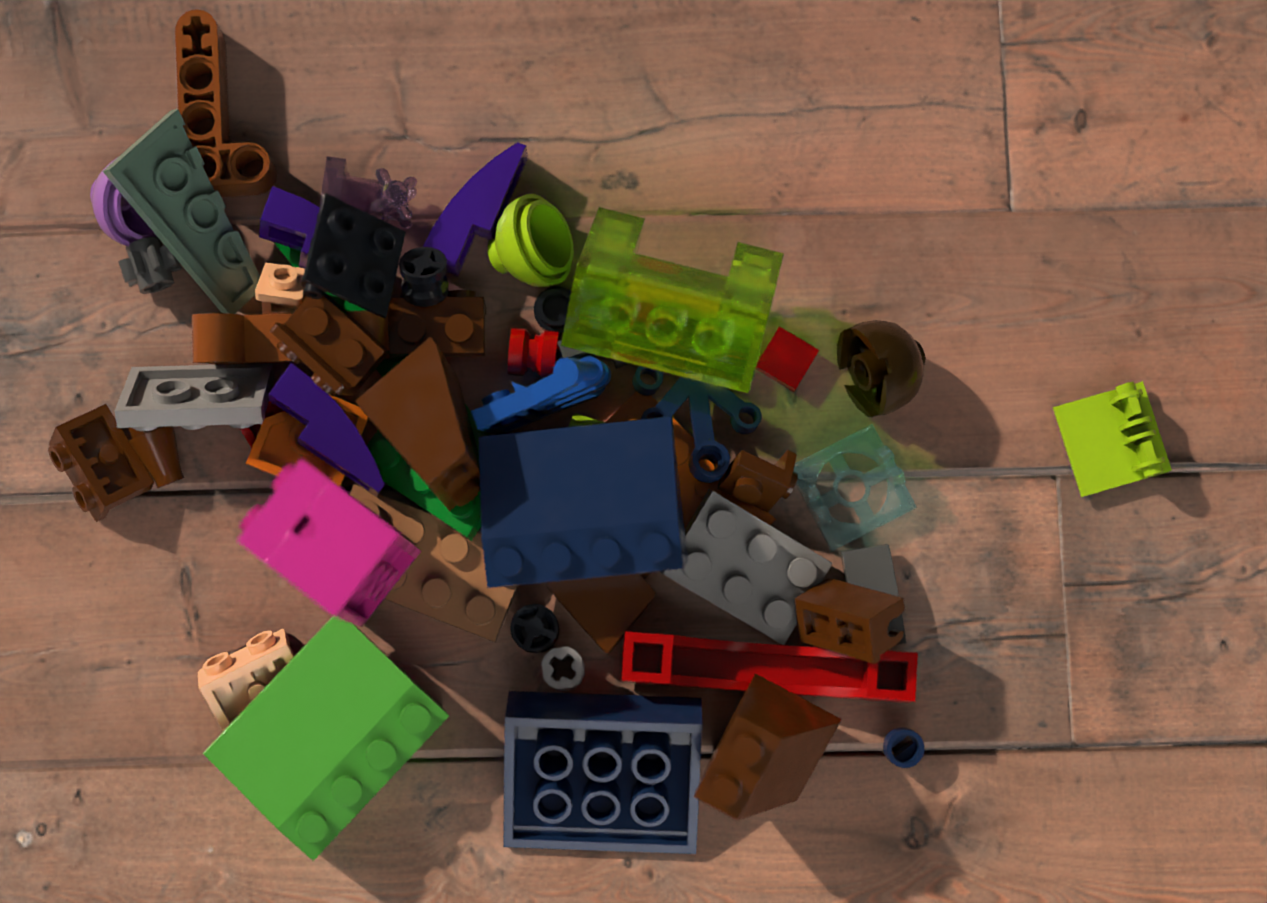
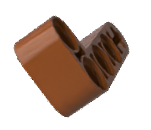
(213, 104)
(248, 339)

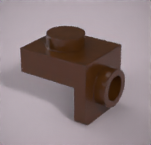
(759, 481)

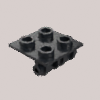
(352, 256)

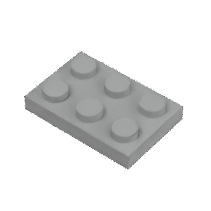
(195, 396)
(747, 566)

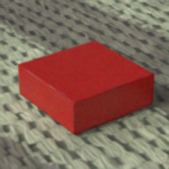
(786, 359)

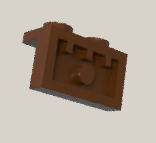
(330, 345)
(98, 462)

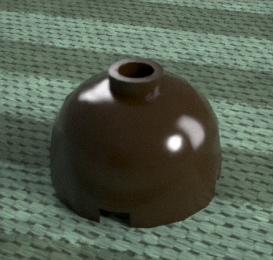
(882, 364)

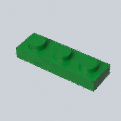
(403, 479)

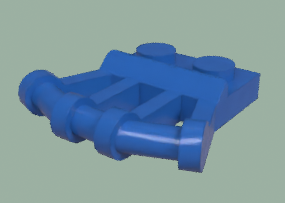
(568, 386)

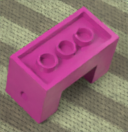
(327, 544)

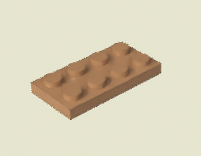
(447, 575)

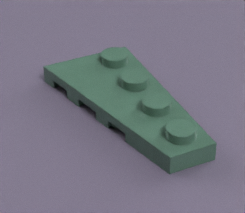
(173, 195)

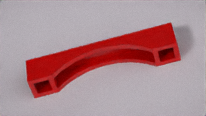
(799, 669)

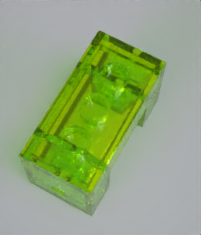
(669, 312)

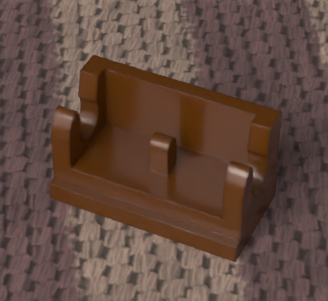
(848, 619)

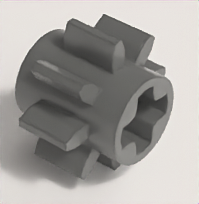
(149, 265)

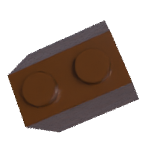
(427, 423)
(765, 751)

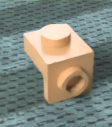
(280, 288)

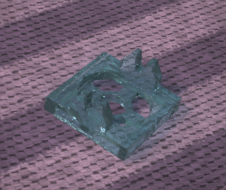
(897, 501)

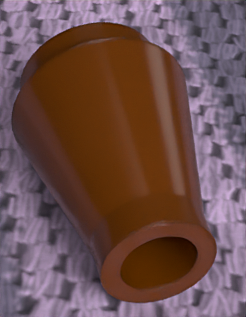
(158, 454)

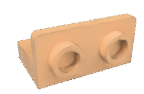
(237, 678)

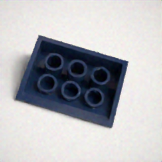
(581, 502)
(601, 772)

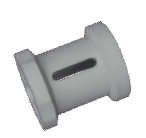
(561, 654)

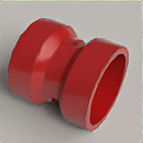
(534, 353)

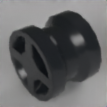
(424, 276)
(528, 624)

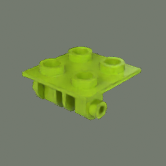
(1112, 439)

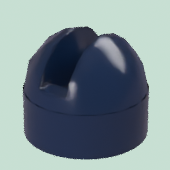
(909, 753)

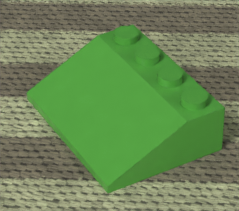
(325, 735)

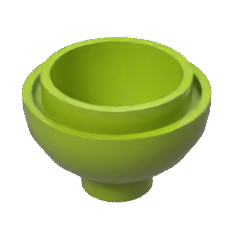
(532, 242)

